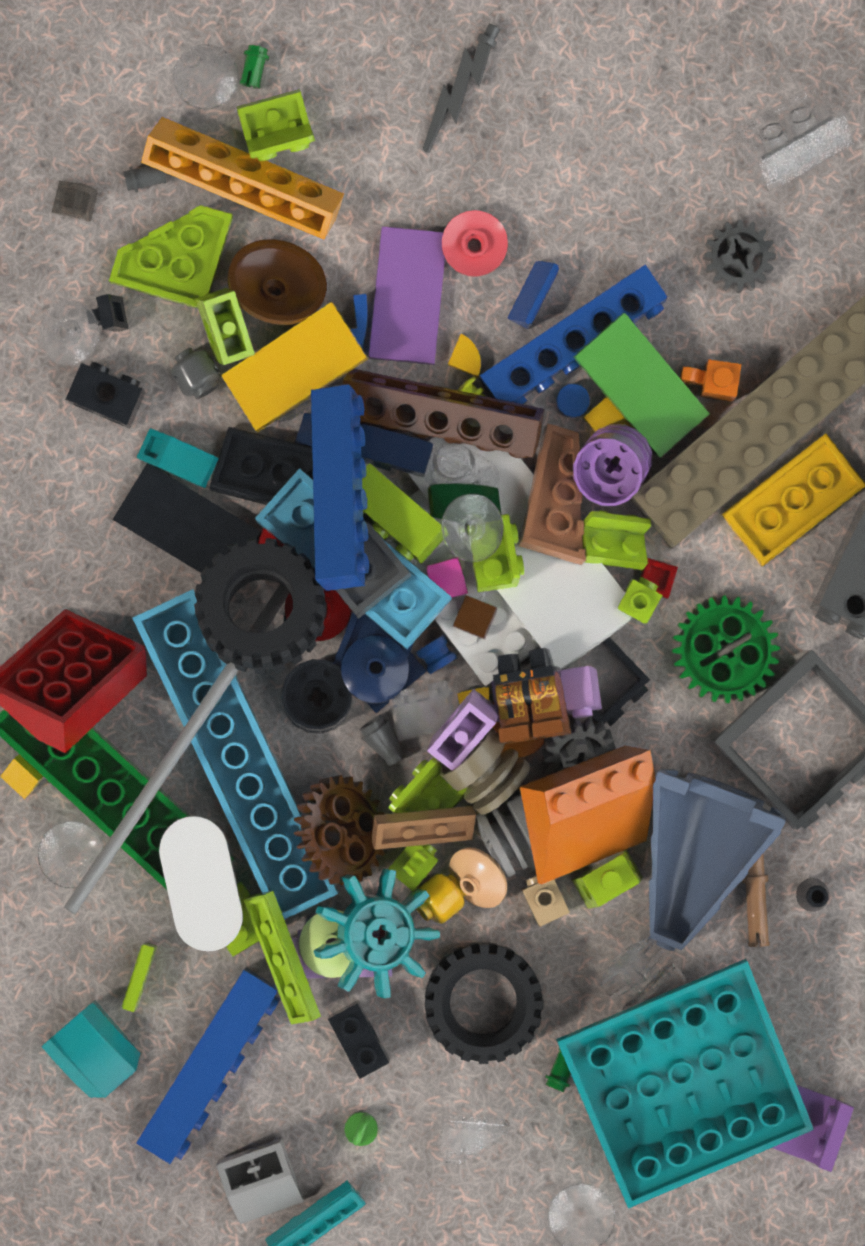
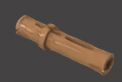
(756, 904)

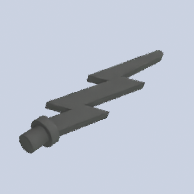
(466, 68)

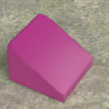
(449, 577)

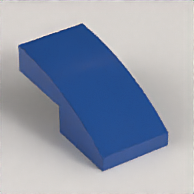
(361, 313)

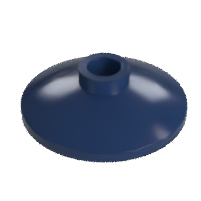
(370, 686)

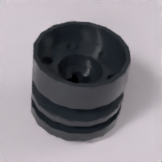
(300, 685)

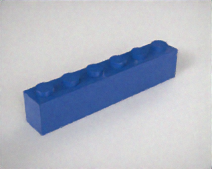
(338, 488)
(208, 1065)

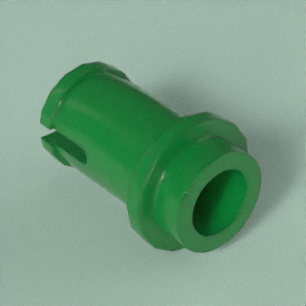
(254, 66)
(559, 1074)

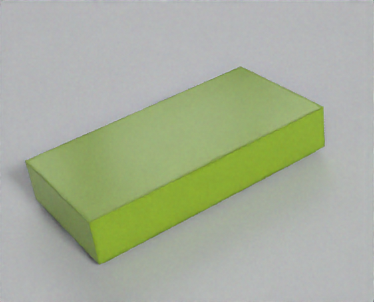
(139, 977)

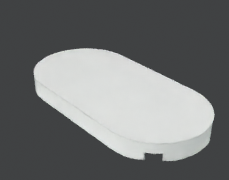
(201, 883)

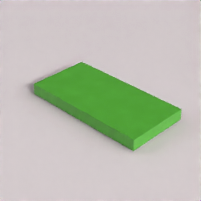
(641, 384)

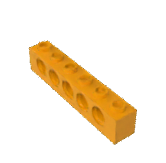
(241, 178)

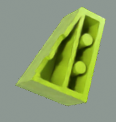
(399, 517)

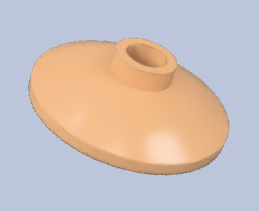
(479, 877)

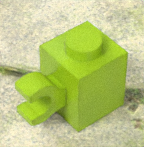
(414, 864)

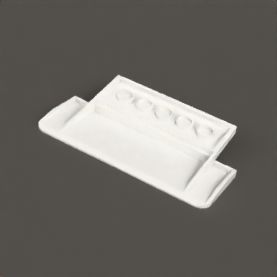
(555, 602)

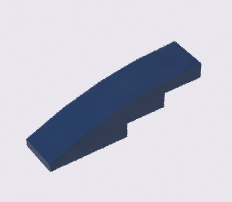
(383, 448)

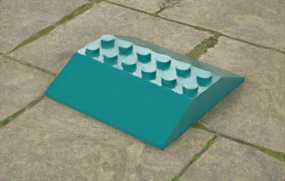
(686, 1083)

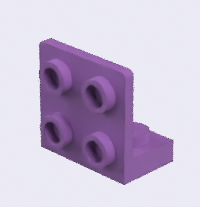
(829, 1122)

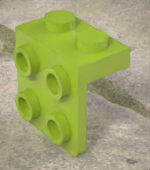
(275, 125)
(425, 791)

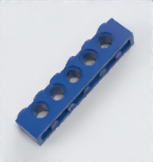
(638, 285)

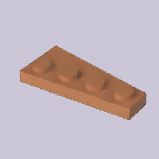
(554, 503)

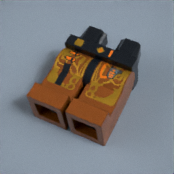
(530, 699)

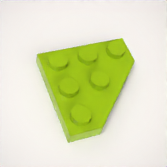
(175, 259)

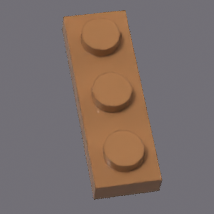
(423, 827)

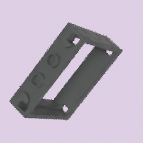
(831, 791)

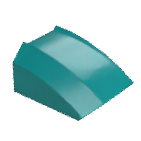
(93, 1052)

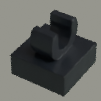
(111, 313)

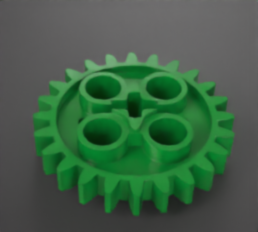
(740, 675)

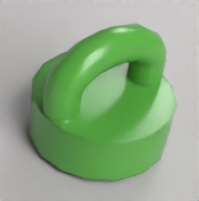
(361, 1128)

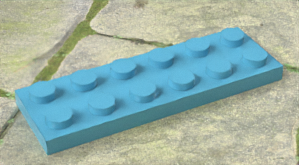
(402, 612)

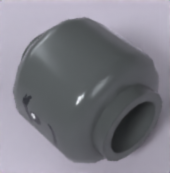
(195, 373)

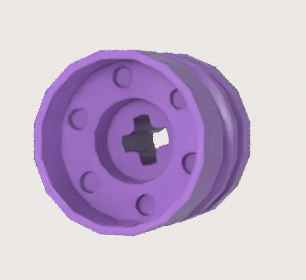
(601, 478)

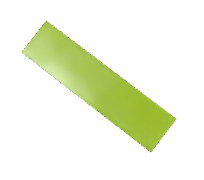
(282, 957)

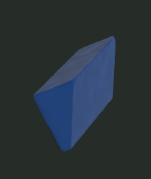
(533, 293)

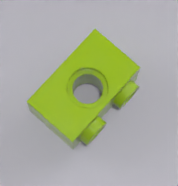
(224, 326)

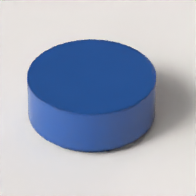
(573, 401)

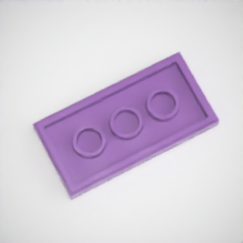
(407, 296)

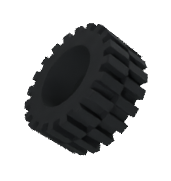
(492, 1045)

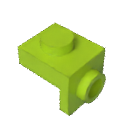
(640, 599)

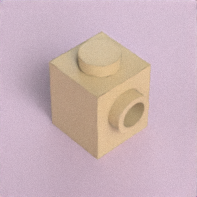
(544, 900)

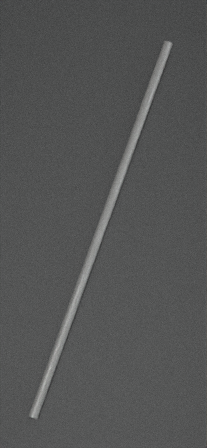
(169, 761)

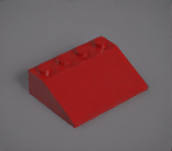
(69, 678)

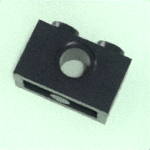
(86, 388)
(359, 1039)

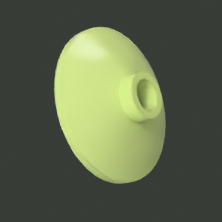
(314, 935)

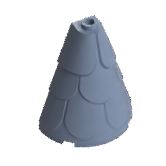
(701, 850)

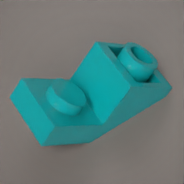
(177, 457)

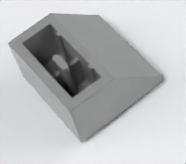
(259, 1180)

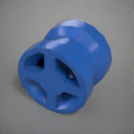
(436, 655)

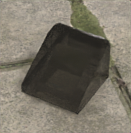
(75, 200)

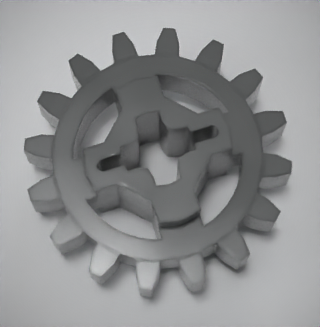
(733, 243)
(581, 745)

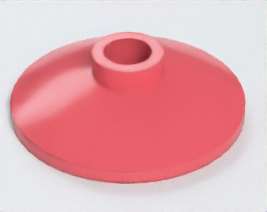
(479, 227)

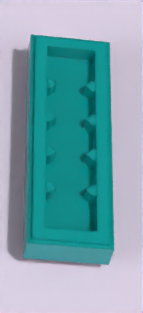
(319, 1217)

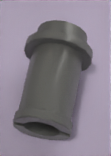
(143, 177)

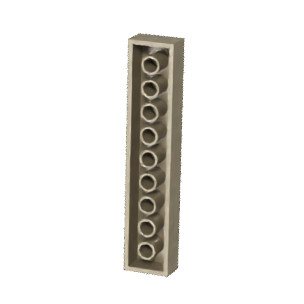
(757, 430)

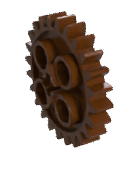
(338, 829)

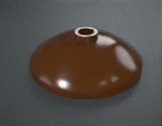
(281, 270)

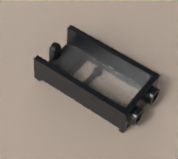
(617, 679)

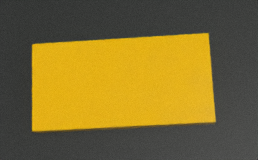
(293, 365)
(793, 499)

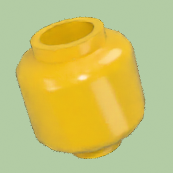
(444, 900)

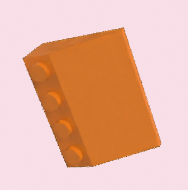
(589, 811)

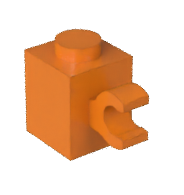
(717, 380)

